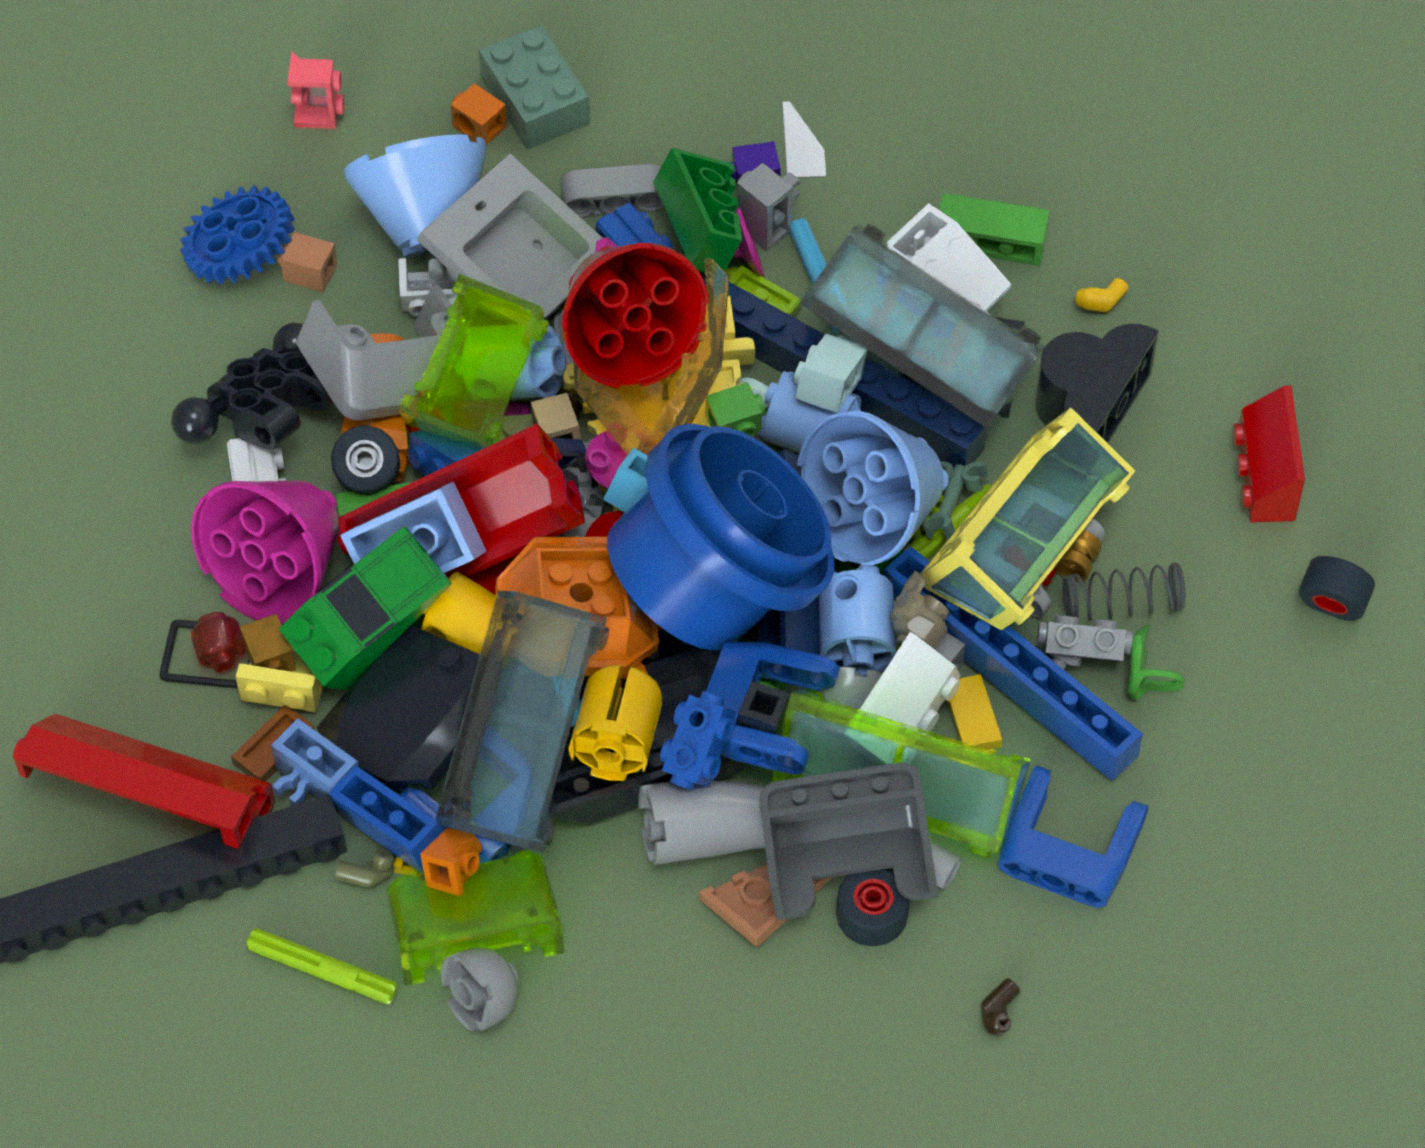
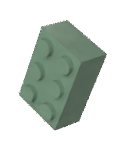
(535, 85)

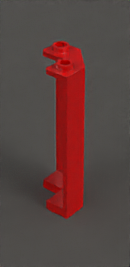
(508, 490)
(145, 774)

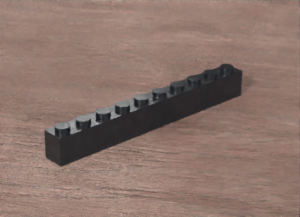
(167, 879)

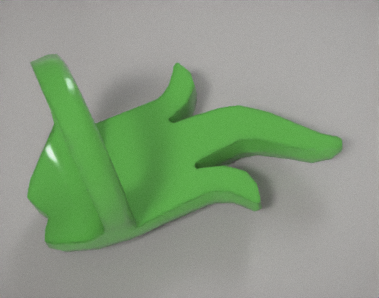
(1138, 683)

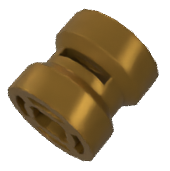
(1079, 556)

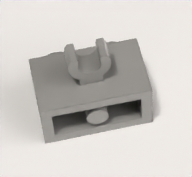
(767, 204)

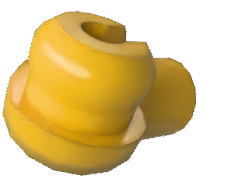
(1101, 299)

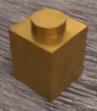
(267, 645)

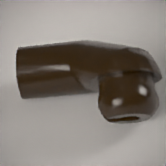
(994, 1007)

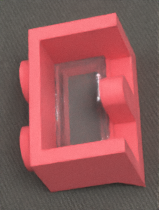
(315, 92)

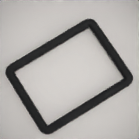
(184, 678)

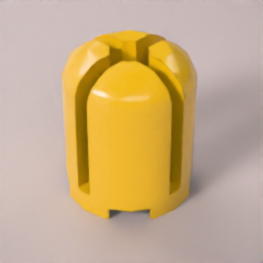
(616, 722)

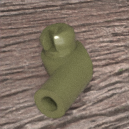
(369, 874)

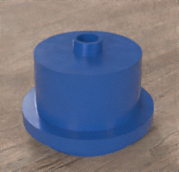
(720, 537)

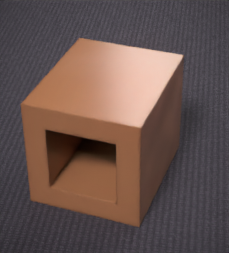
(308, 262)

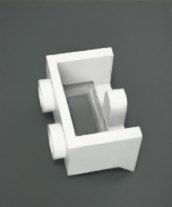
(416, 286)

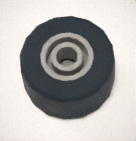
(377, 465)

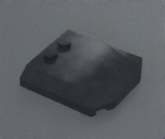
(405, 710)

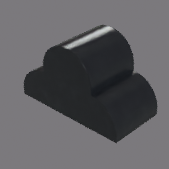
(1095, 375)

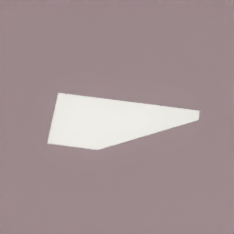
(803, 151)

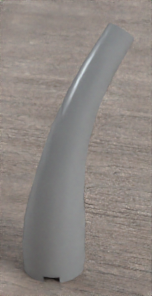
(722, 821)

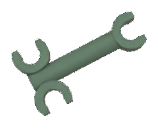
(957, 477)

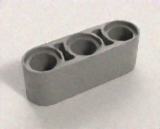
(608, 188)

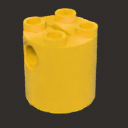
(461, 613)

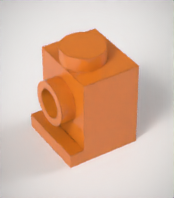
(451, 860)

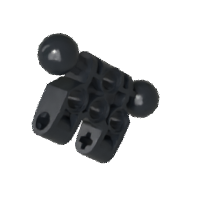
(256, 396)

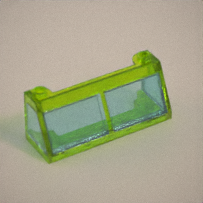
(964, 787)

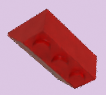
(1270, 457)

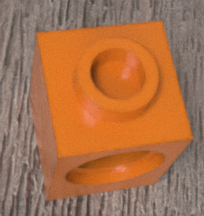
(478, 114)

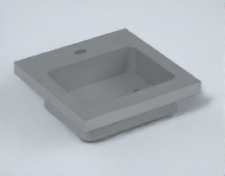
(517, 242)

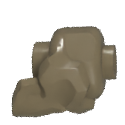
(919, 613)

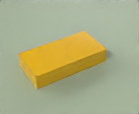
(974, 714)

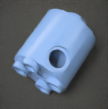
(542, 370)
(791, 419)
(857, 620)

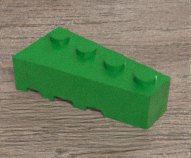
(700, 206)

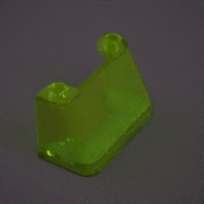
(475, 364)
(500, 907)

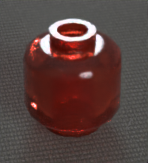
(217, 642)

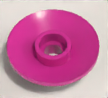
(747, 247)

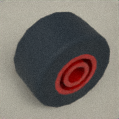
(1336, 587)
(871, 921)

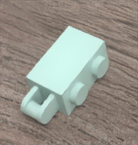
(830, 372)

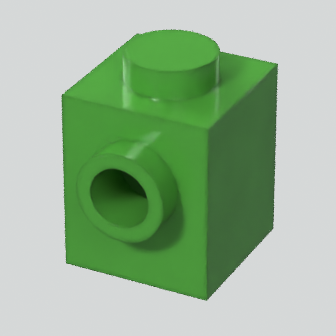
(736, 409)

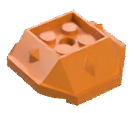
(582, 571)

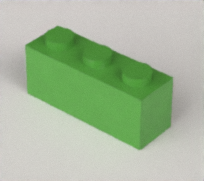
(1000, 228)

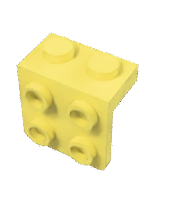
(278, 687)

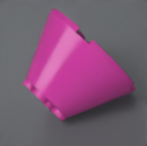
(265, 543)

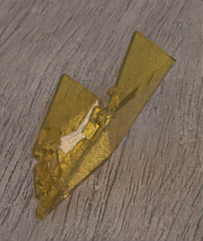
(645, 414)

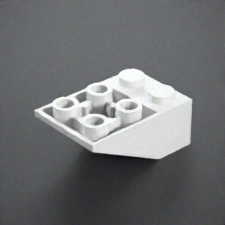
(951, 256)

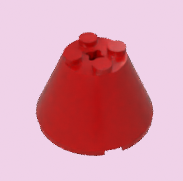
(633, 314)

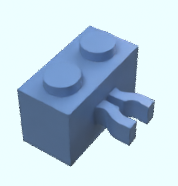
(308, 763)

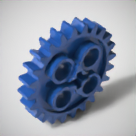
(237, 235)

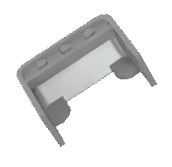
(365, 376)

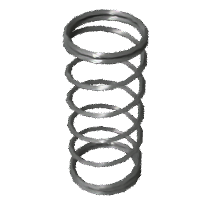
(1071, 600)

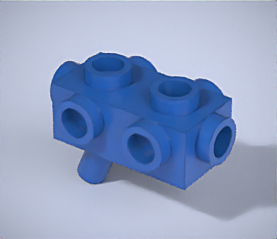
(696, 748)

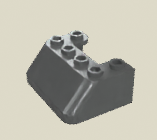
(844, 828)

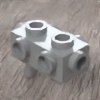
(1071, 642)

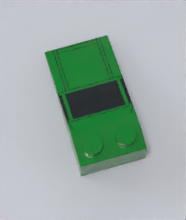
(365, 610)

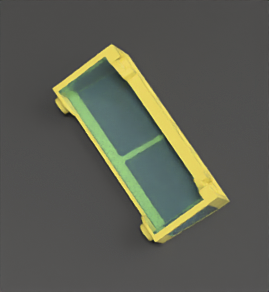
(1027, 521)

